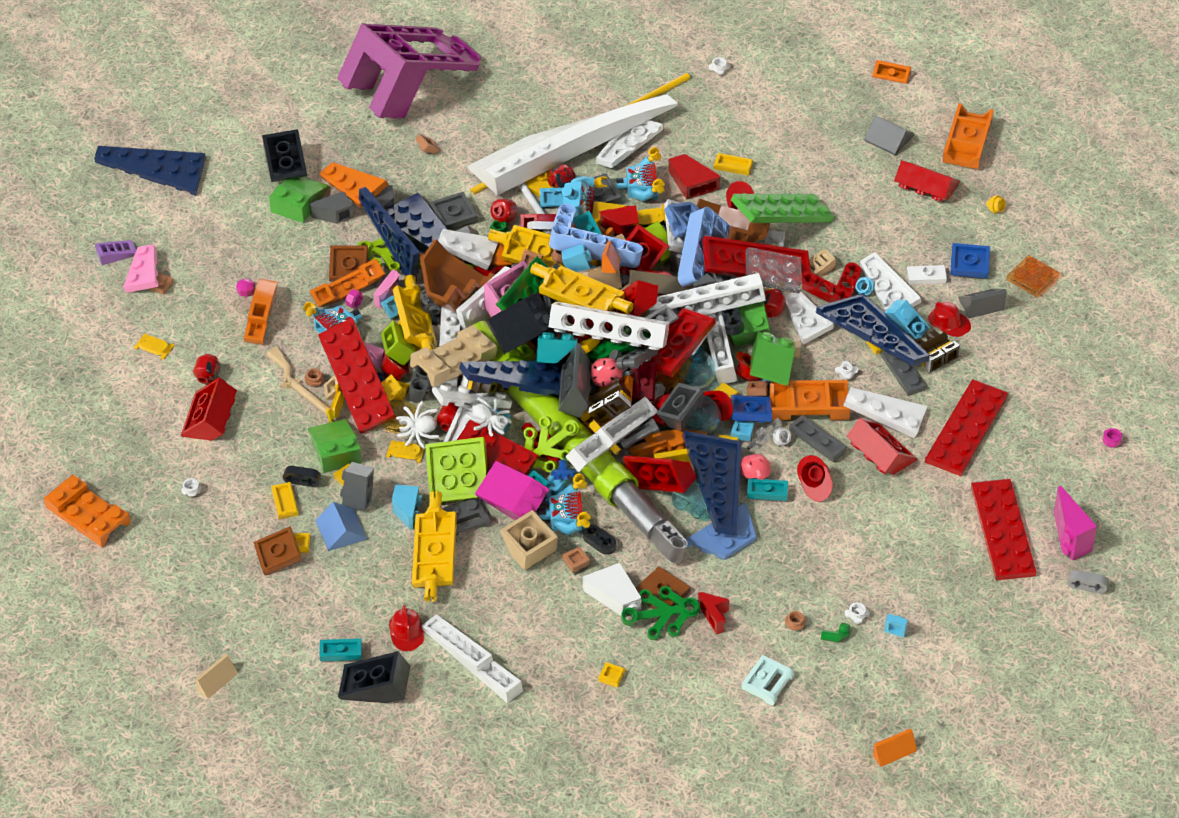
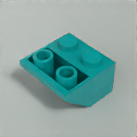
(554, 348)

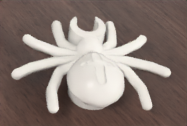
(486, 416)
(417, 425)

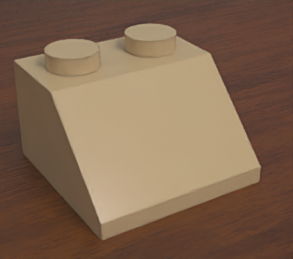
(529, 540)

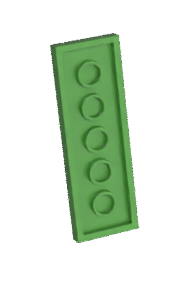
(782, 208)

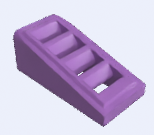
(105, 249)

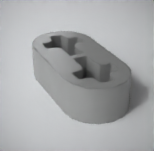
(1088, 582)

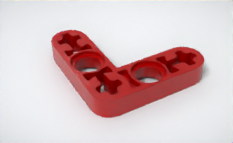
(838, 290)

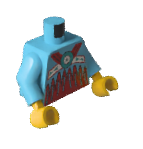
(642, 178)
(581, 193)
(328, 318)
(566, 509)

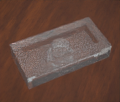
(763, 435)

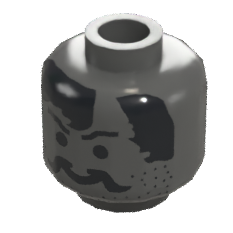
(428, 305)

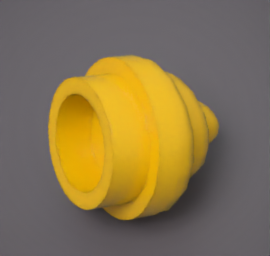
(996, 204)

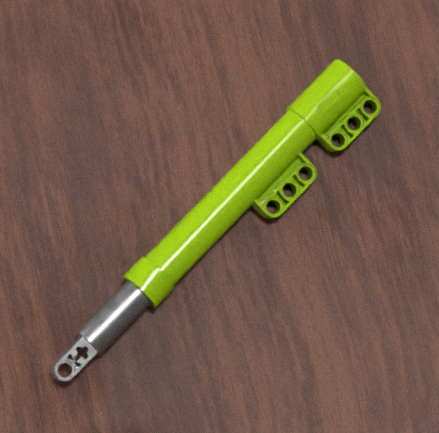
(607, 475)

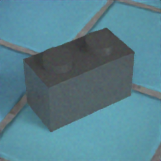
(357, 486)

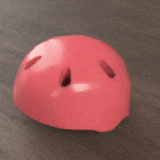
(605, 372)
(755, 466)

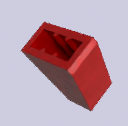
(692, 177)

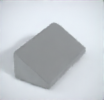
(663, 314)

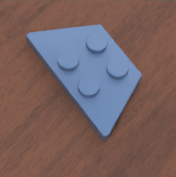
(678, 217)
(722, 544)

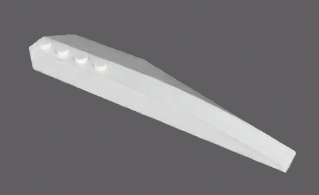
(555, 146)

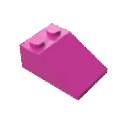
(511, 491)
(1073, 525)

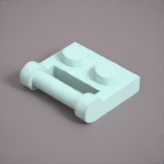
(762, 675)

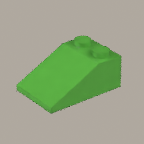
(294, 197)
(754, 321)
(772, 358)
(335, 445)

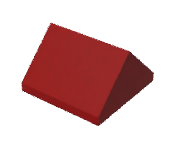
(652, 246)

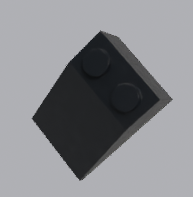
(284, 155)
(520, 323)
(375, 679)

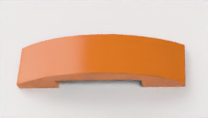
(338, 290)

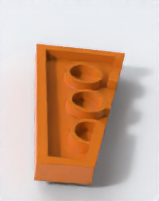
(352, 180)

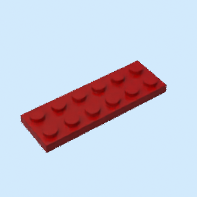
(729, 255)
(356, 375)
(966, 427)
(1003, 529)

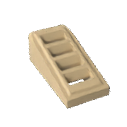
(826, 261)

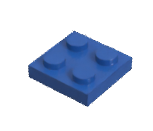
(970, 260)
(751, 408)

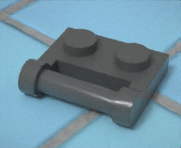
(639, 433)
(466, 511)

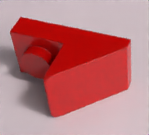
(713, 609)

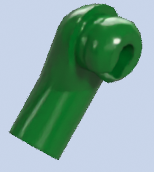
(838, 635)

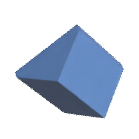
(340, 526)

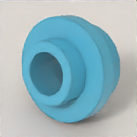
(861, 283)

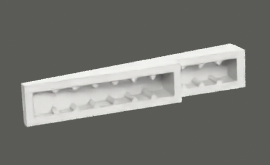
(611, 434)
(473, 658)

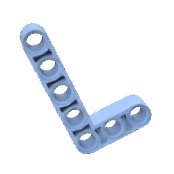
(700, 224)
(565, 236)

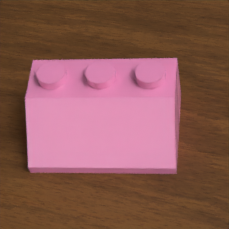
(498, 286)

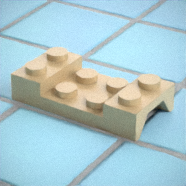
(444, 361)

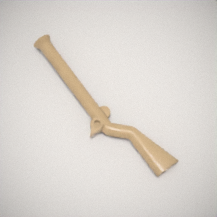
(277, 356)

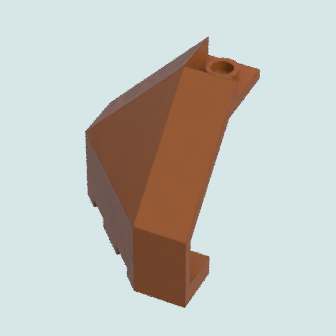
(741, 227)
(447, 278)

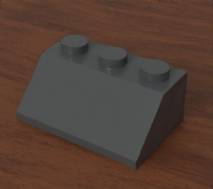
(575, 383)

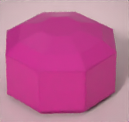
(245, 287)
(354, 298)
(1112, 437)

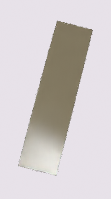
(666, 283)

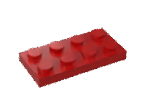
(682, 340)
(501, 449)

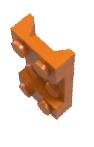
(967, 137)
(809, 398)
(85, 510)

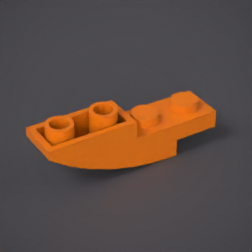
(260, 311)
(660, 442)

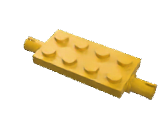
(523, 238)
(579, 289)
(414, 321)
(434, 548)

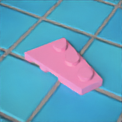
(142, 270)

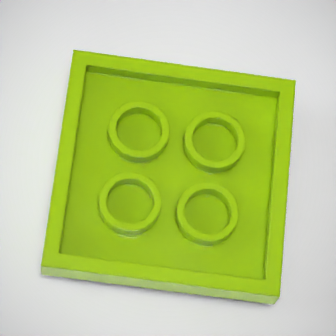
(456, 468)

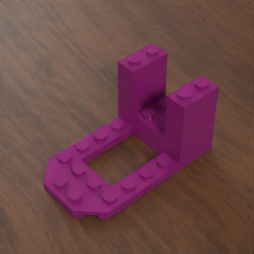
(386, 49)

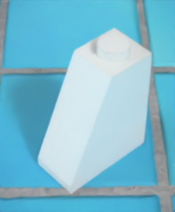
(612, 588)

